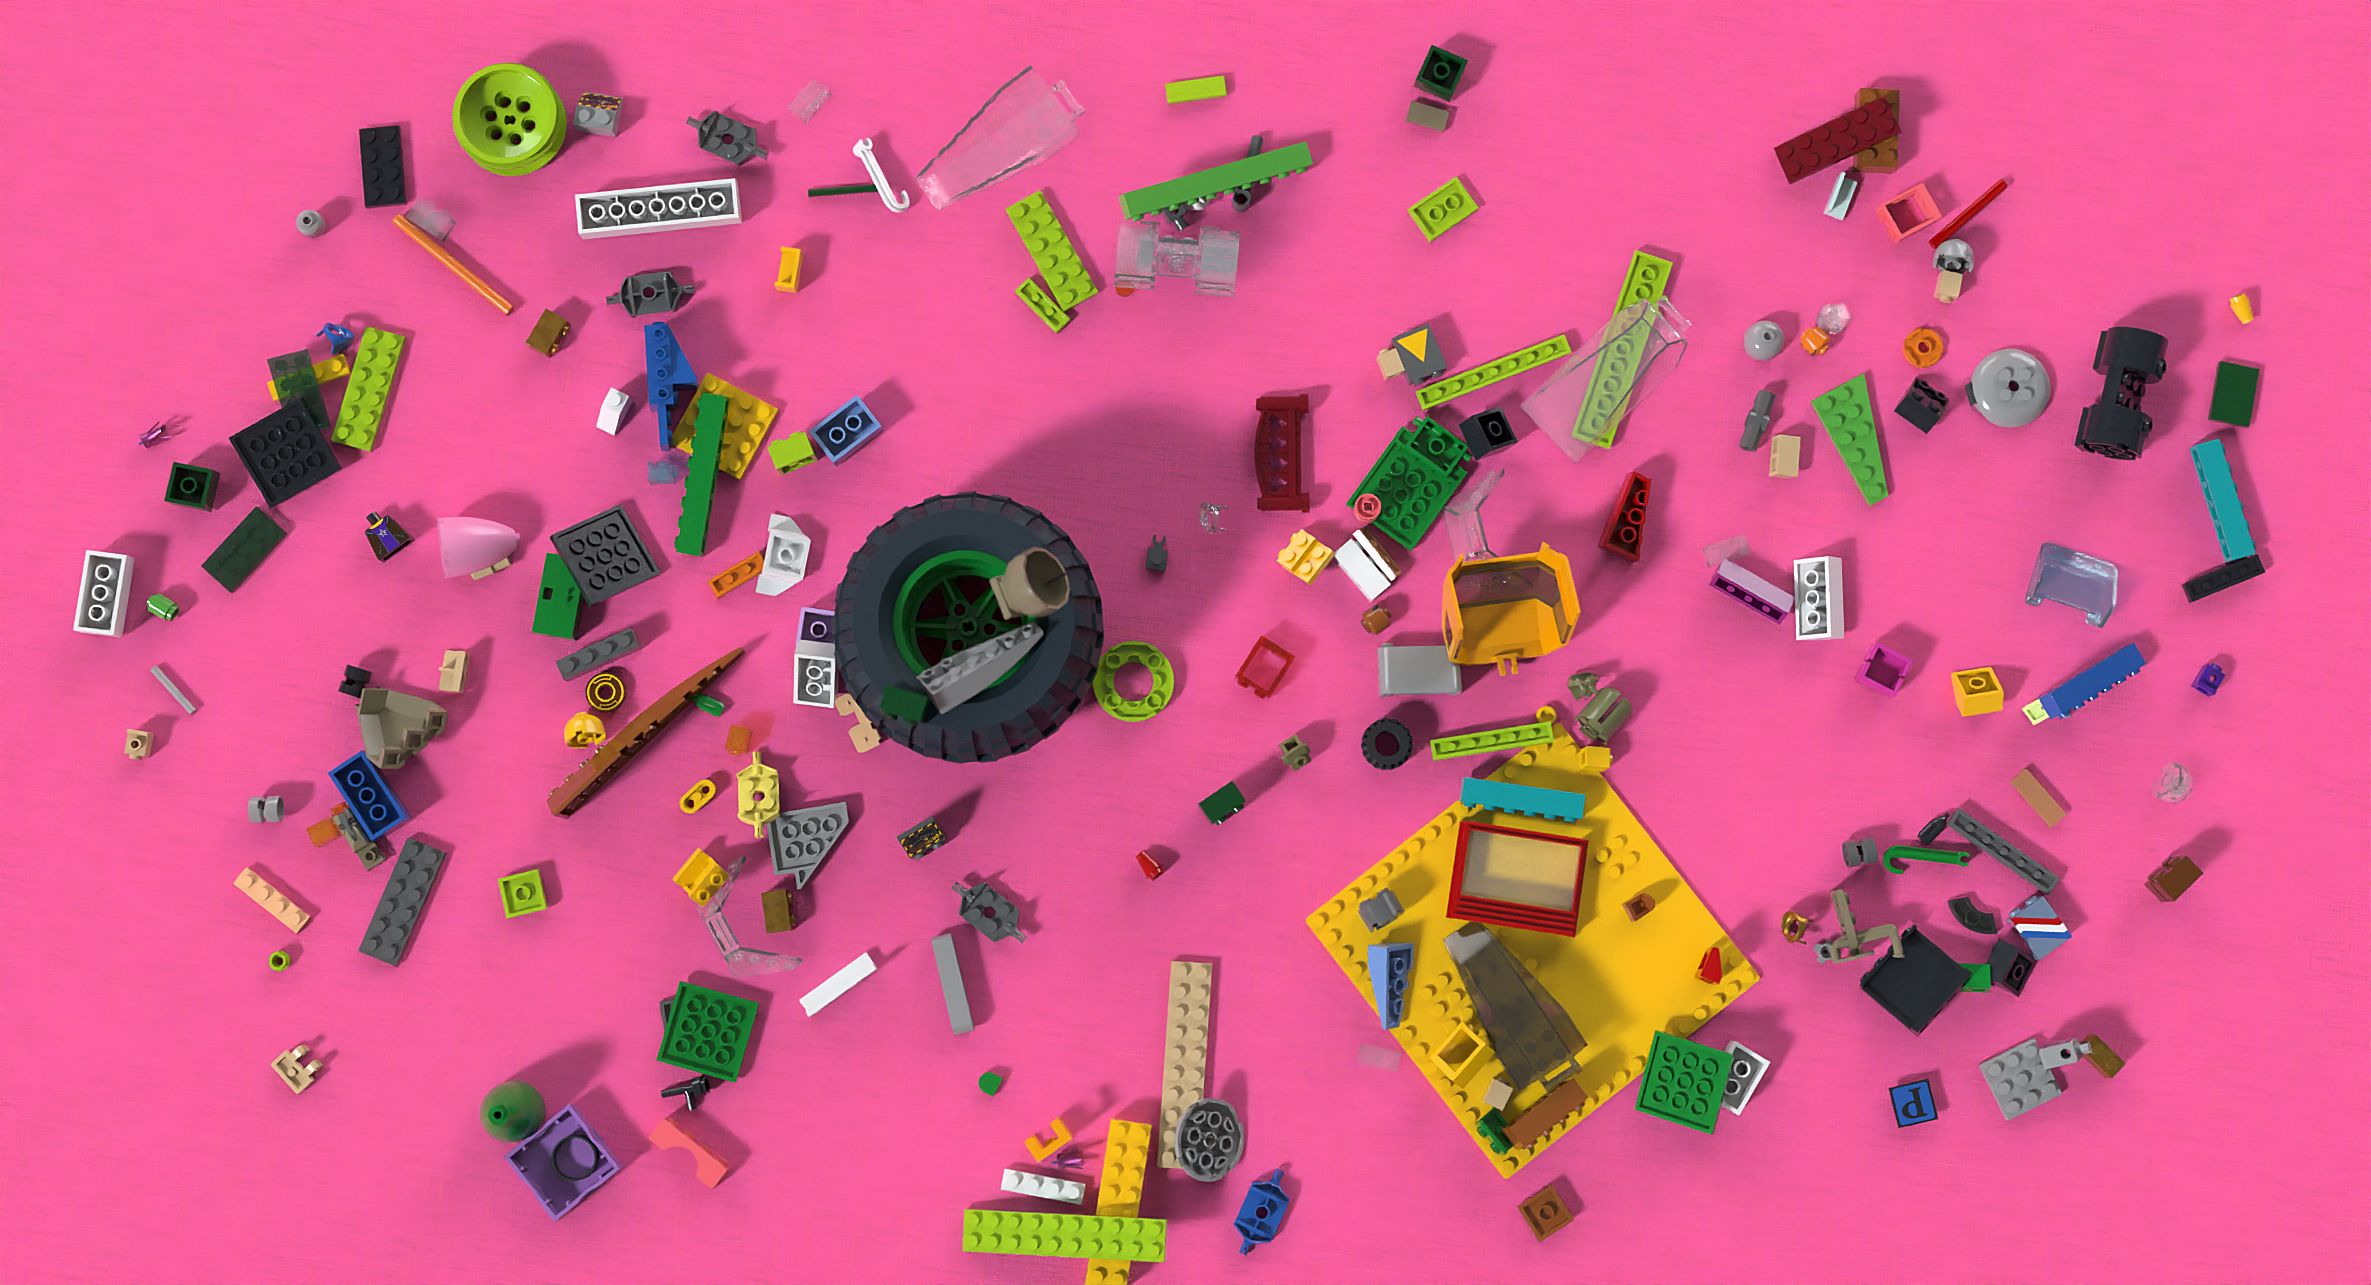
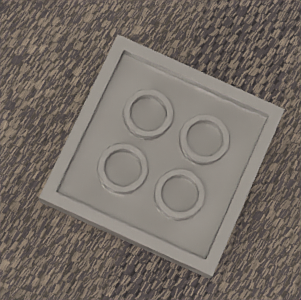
(2019, 1079)

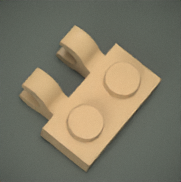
(293, 1072)

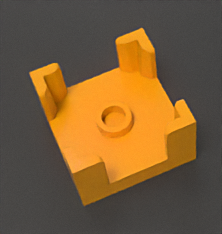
(1052, 1144)

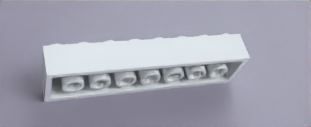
(658, 208)

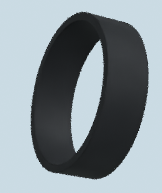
(554, 1164)

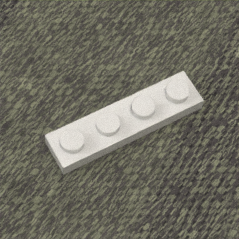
(1043, 1186)

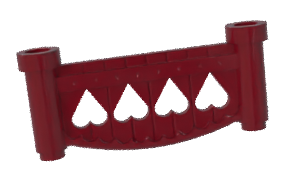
(1289, 496)

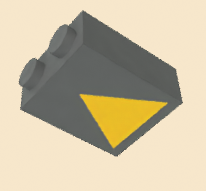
(1419, 355)

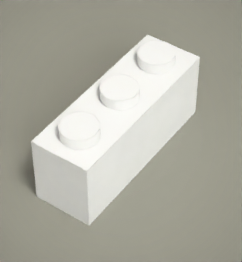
(1361, 569)

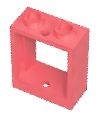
(1924, 201)

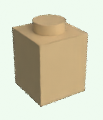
(1948, 286)
(1390, 363)
(1497, 1093)

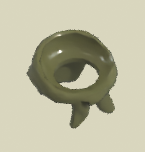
(1582, 684)

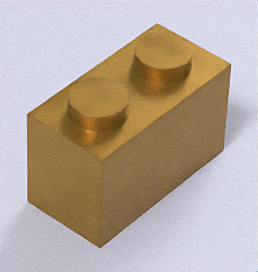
(548, 333)
(777, 911)
(2102, 1057)

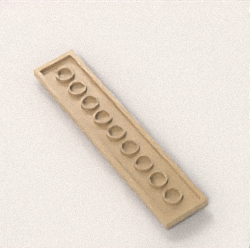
(1183, 1050)

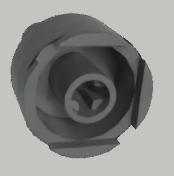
(1380, 910)

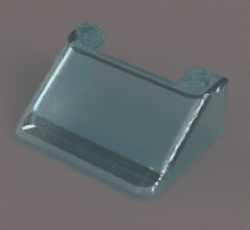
(2074, 581)

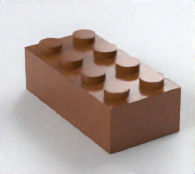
(1883, 156)
(1544, 1113)

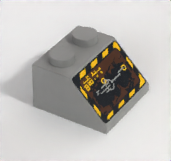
(598, 114)

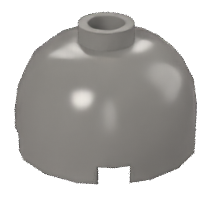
(1954, 256)
(1763, 340)

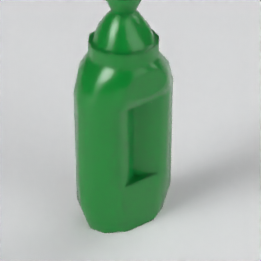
(708, 704)

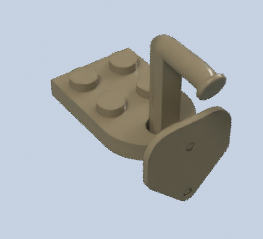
(1853, 939)

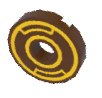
(594, 688)

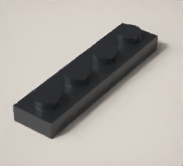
(2223, 578)

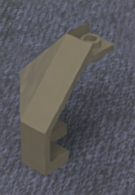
(397, 725)

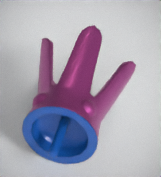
(148, 437)
(1068, 1160)

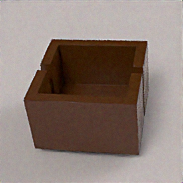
(2173, 878)

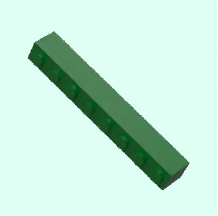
(702, 475)

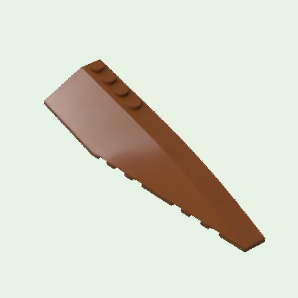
(632, 739)

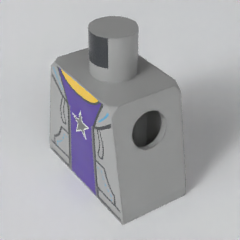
(2056, 1055)

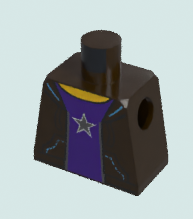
(386, 536)

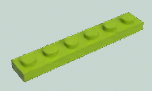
(1492, 741)

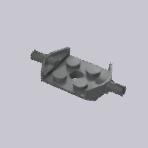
(717, 126)
(666, 296)
(973, 906)

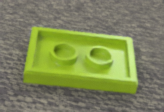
(1443, 209)

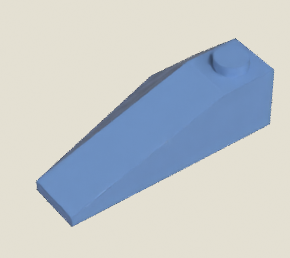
(1388, 972)

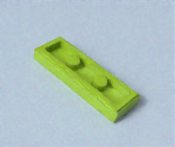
(1195, 90)
(1042, 305)

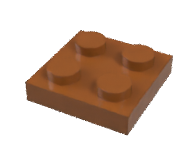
(1545, 1213)

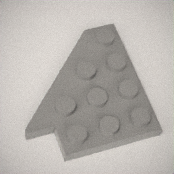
(804, 838)

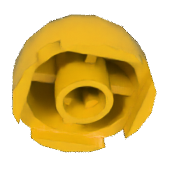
(584, 729)

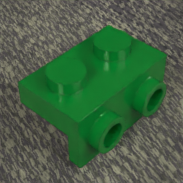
(1489, 1127)

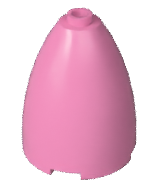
(473, 544)

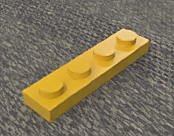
(325, 372)

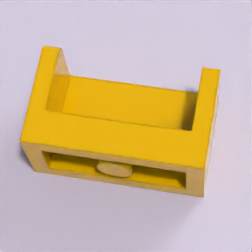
(789, 270)

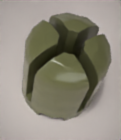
(1612, 721)

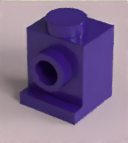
(2204, 684)

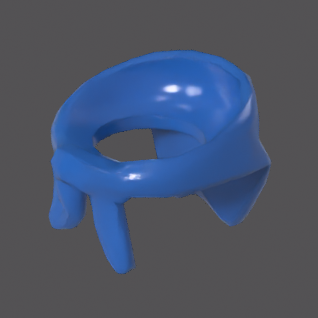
(339, 343)

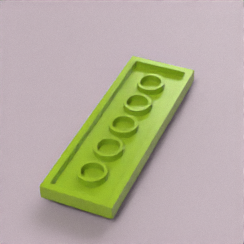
(1051, 251)
(368, 389)

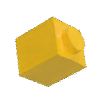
(1595, 758)

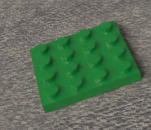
(707, 1031)
(1684, 1082)

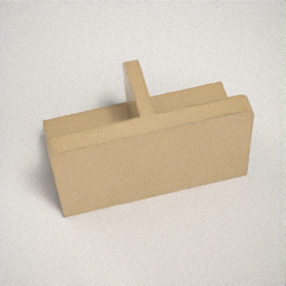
(454, 671)

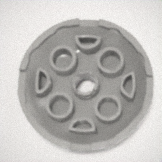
(1995, 398)
(1224, 1141)

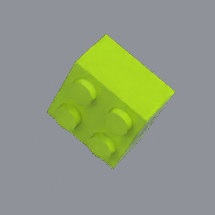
(792, 453)

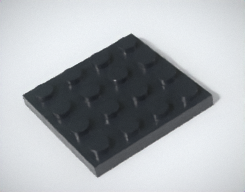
(285, 453)
(605, 555)

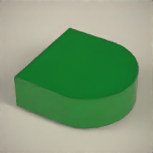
(989, 1083)

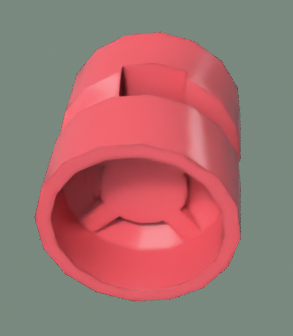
(1367, 508)

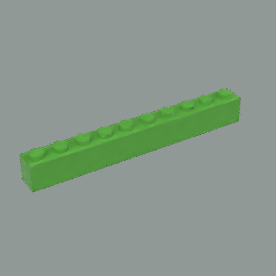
(1215, 181)

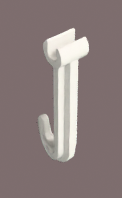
(862, 150)

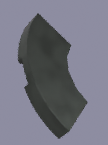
(1971, 918)

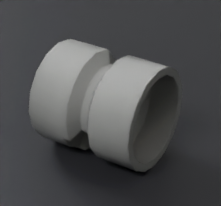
(265, 809)

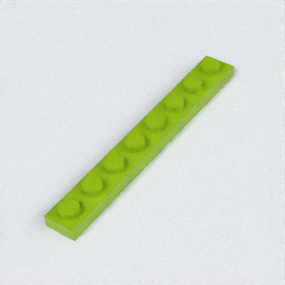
(1493, 372)

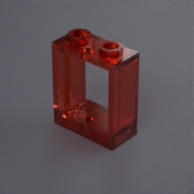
(1275, 650)

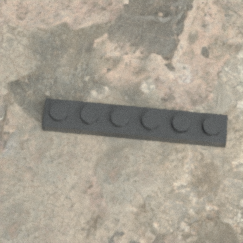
(2002, 851)

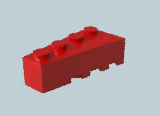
(1626, 521)

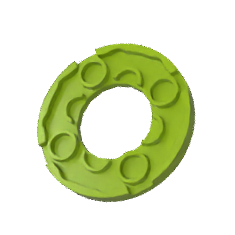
(1162, 676)

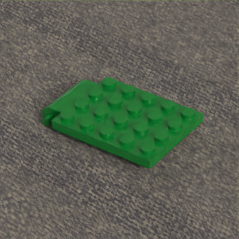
(1414, 479)

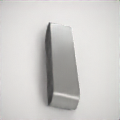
(952, 984)

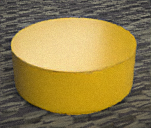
(1546, 714)

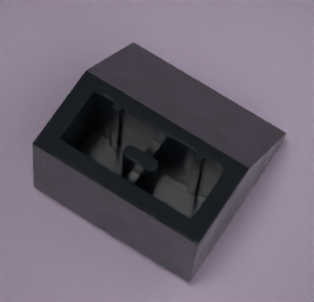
(1921, 405)

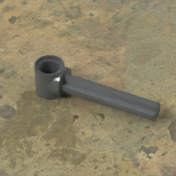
(1254, 149)

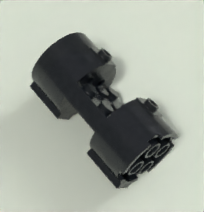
(2129, 361)

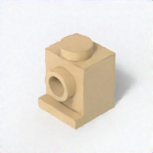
(145, 742)

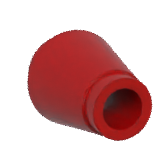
(1149, 865)

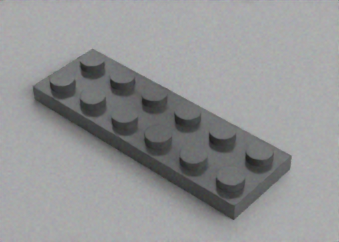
(402, 901)

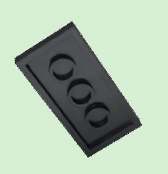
(382, 166)

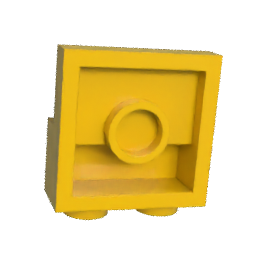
(1305, 557)

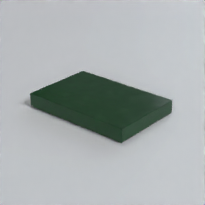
(2233, 394)

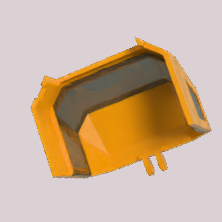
(1508, 608)

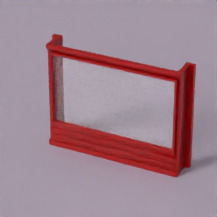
(1517, 878)

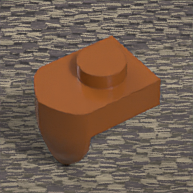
(1639, 906)

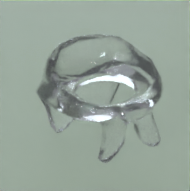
(1204, 511)

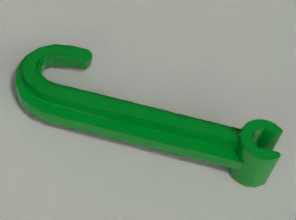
(1921, 854)

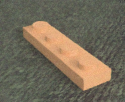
(272, 900)

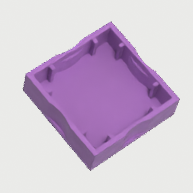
(574, 1159)

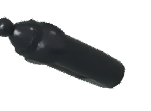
(1933, 829)

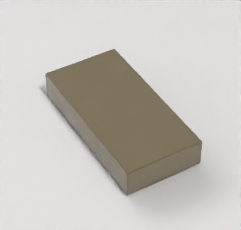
(1427, 116)

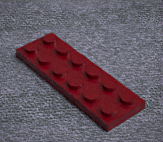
(1837, 140)

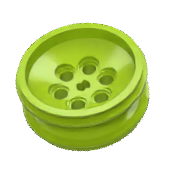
(484, 96)

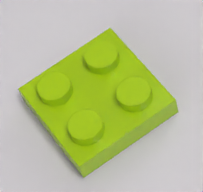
(522, 893)

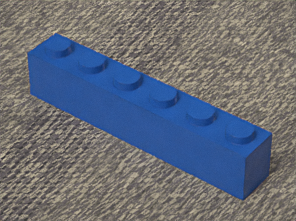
(2092, 681)

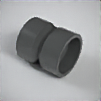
(1866, 849)

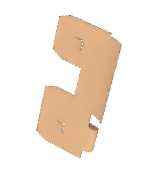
(863, 734)

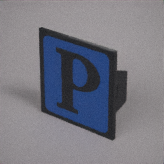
(1913, 1103)

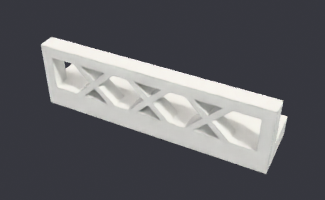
(838, 984)

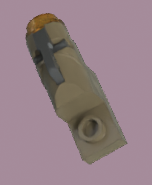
(356, 836)

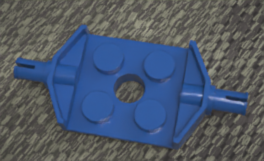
(1267, 1195)

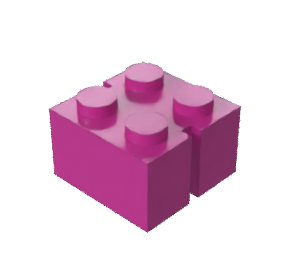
(1882, 668)

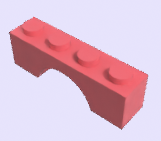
(710, 1168)

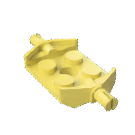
(755, 780)

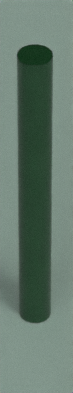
(842, 190)

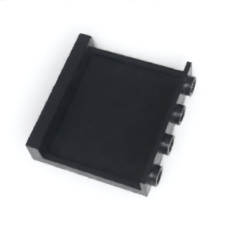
(1915, 986)

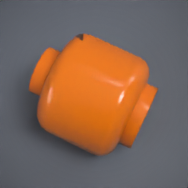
(1815, 341)

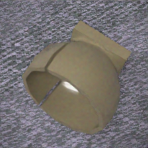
(1025, 585)

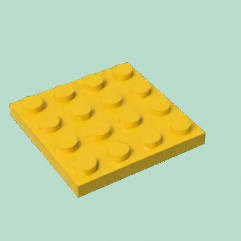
(744, 430)

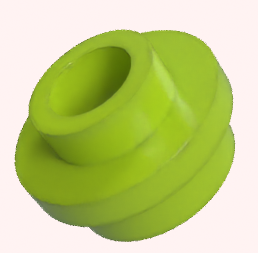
(273, 961)

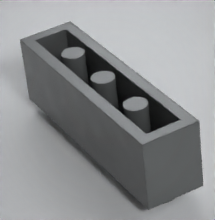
(598, 655)

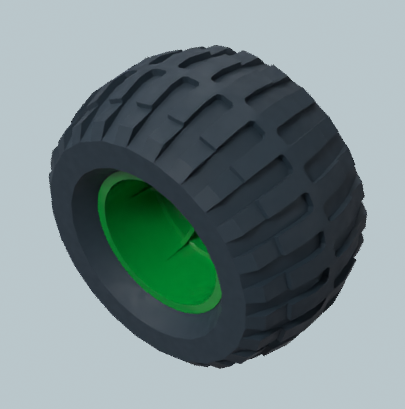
(927, 550)

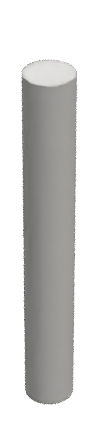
(173, 690)

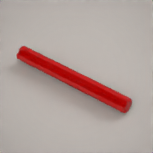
(1968, 213)

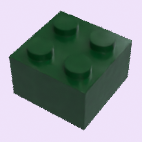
(1440, 73)
(192, 487)
(904, 705)
(1221, 803)

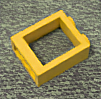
(1474, 1061)

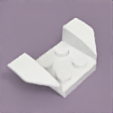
(784, 556)

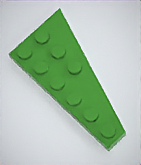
(1851, 427)

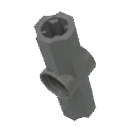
(1757, 421)

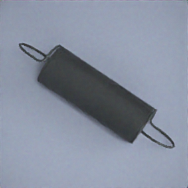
(1970, 394)

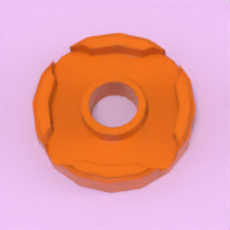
(1920, 359)

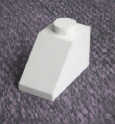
(613, 411)

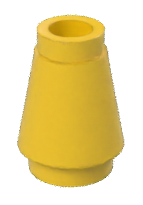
(2241, 306)

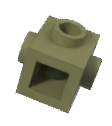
(1298, 755)

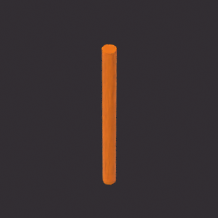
(453, 264)

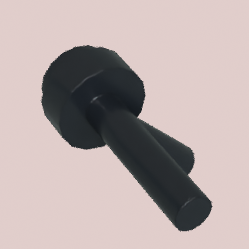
(700, 1087)

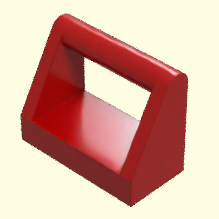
(1710, 967)

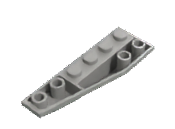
(977, 667)

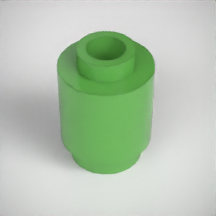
(163, 607)

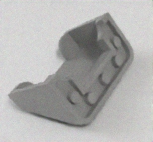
(1417, 671)

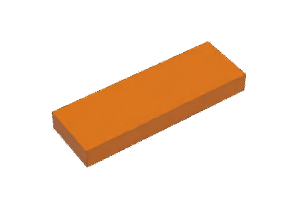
(737, 575)

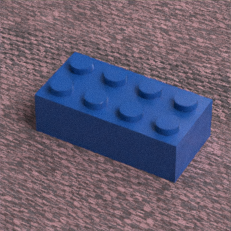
(369, 796)

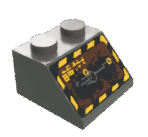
(922, 838)

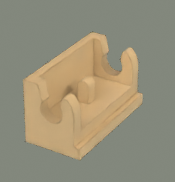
(1784, 456)

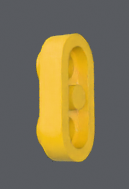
(697, 795)

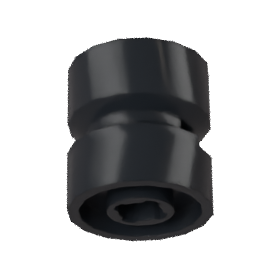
(354, 681)

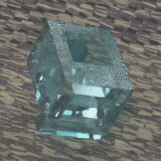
(662, 473)

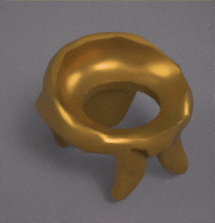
(1788, 918)

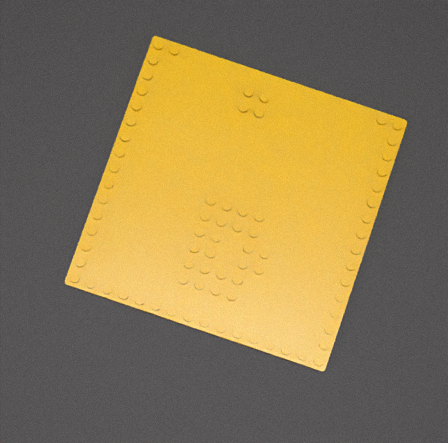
(1611, 979)

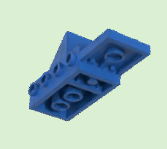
(666, 374)

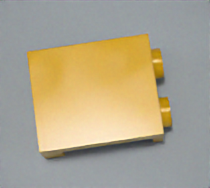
(701, 877)

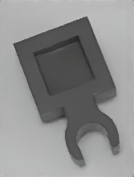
(1157, 557)

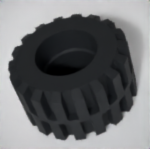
(1399, 731)

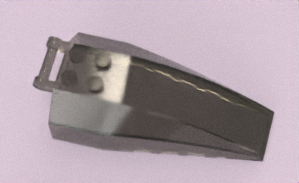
(1514, 1010)

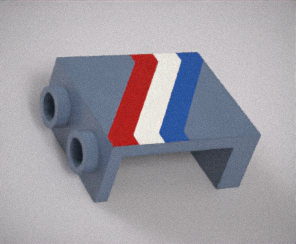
(2039, 926)

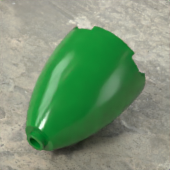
(512, 1111)

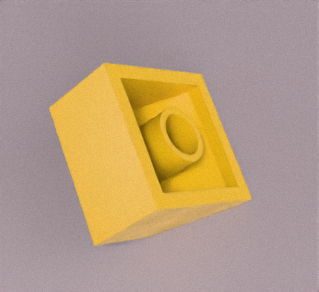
(1977, 691)

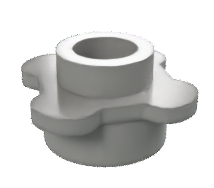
(1819, 948)

